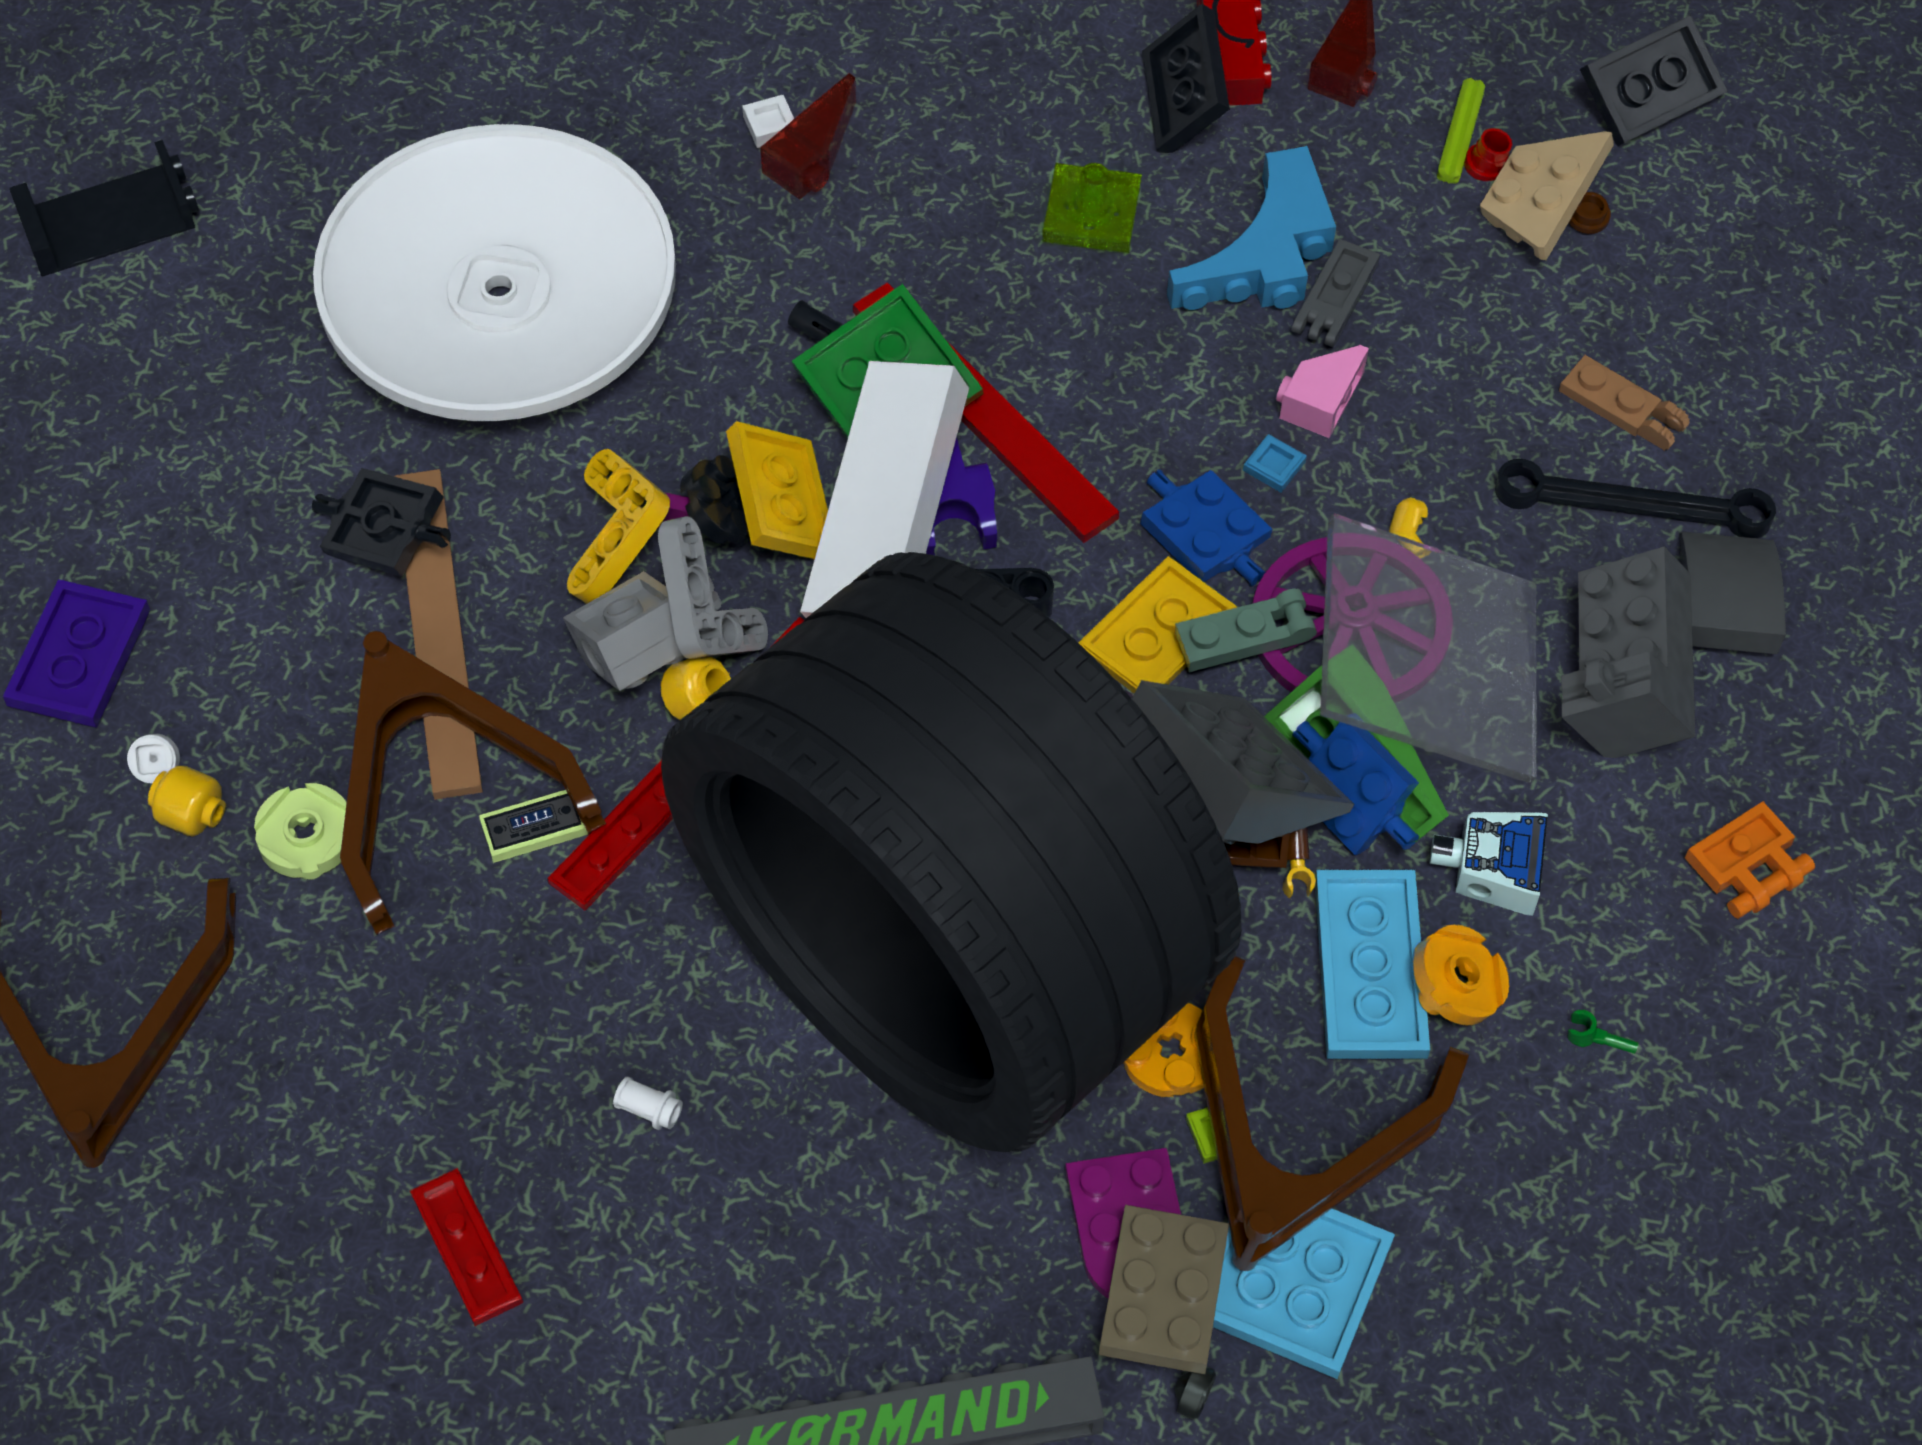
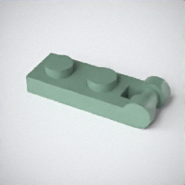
(1245, 631)

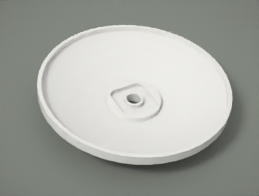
(483, 208)

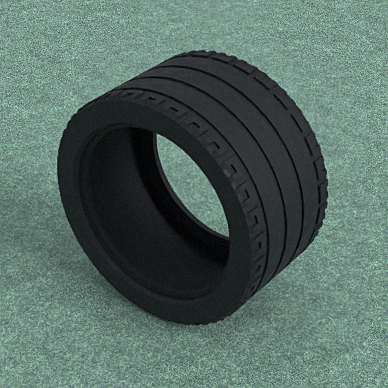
(955, 847)

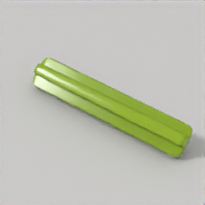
(1461, 130)

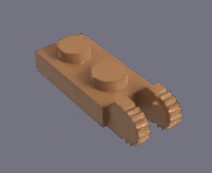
(1623, 402)

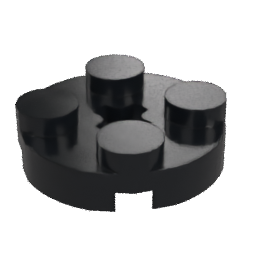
(707, 487)

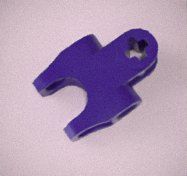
(967, 496)

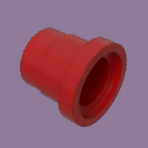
(1488, 155)

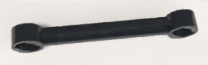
(1635, 499)

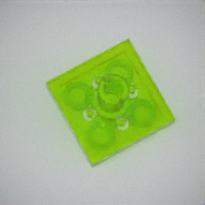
(1096, 198)

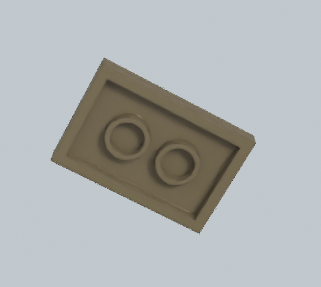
(1164, 1289)

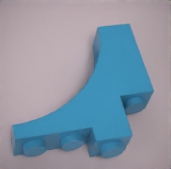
(1270, 252)

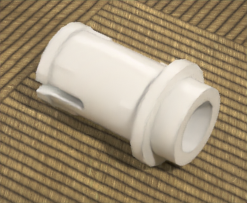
(648, 1103)

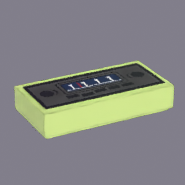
(531, 826)

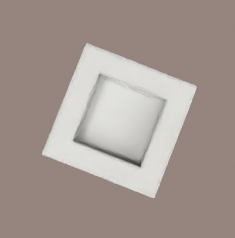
(766, 118)

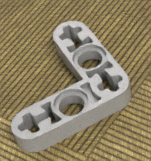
(692, 599)

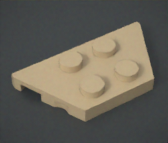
(1544, 187)

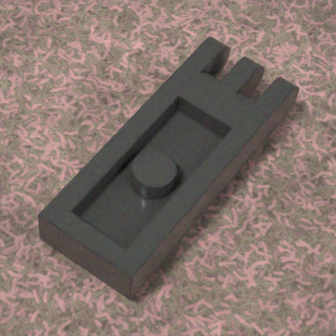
(1337, 291)

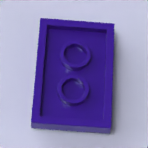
(76, 653)

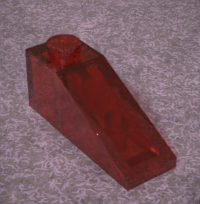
(1347, 56)
(806, 148)

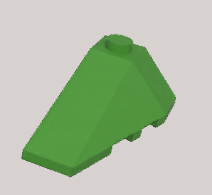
(1423, 806)

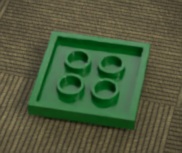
(884, 332)

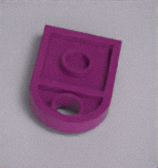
(1098, 1200)

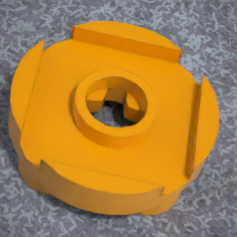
(1442, 989)
(1173, 1074)

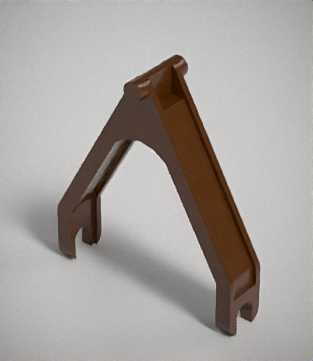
(404, 689)
(100, 1097)
(1272, 1204)

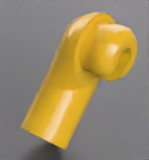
(1408, 518)

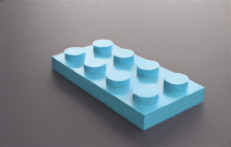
(1366, 964)

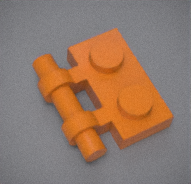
(1740, 848)

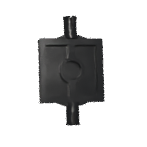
(381, 521)

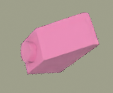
(1322, 389)

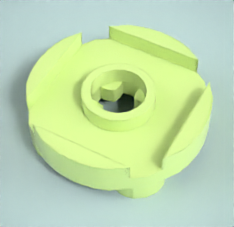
(279, 841)

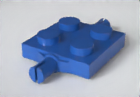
(1206, 526)
(1368, 778)

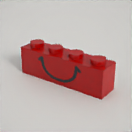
(1241, 49)

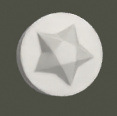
(151, 756)

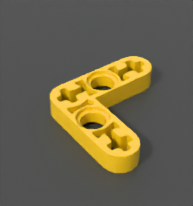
(603, 561)

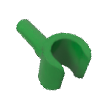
(1596, 1034)

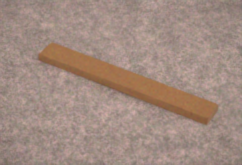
(440, 644)

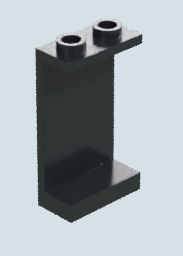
(107, 216)

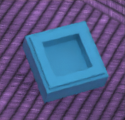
(1274, 463)

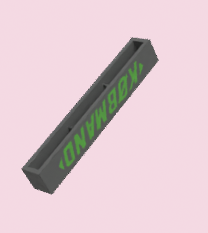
(990, 1409)

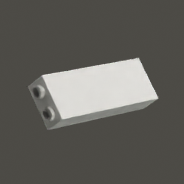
(888, 472)

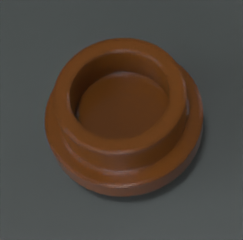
(1591, 214)

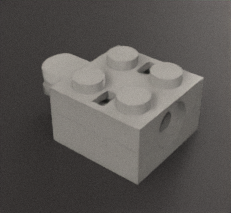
(628, 631)

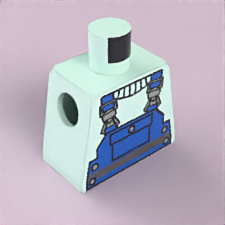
(1497, 858)

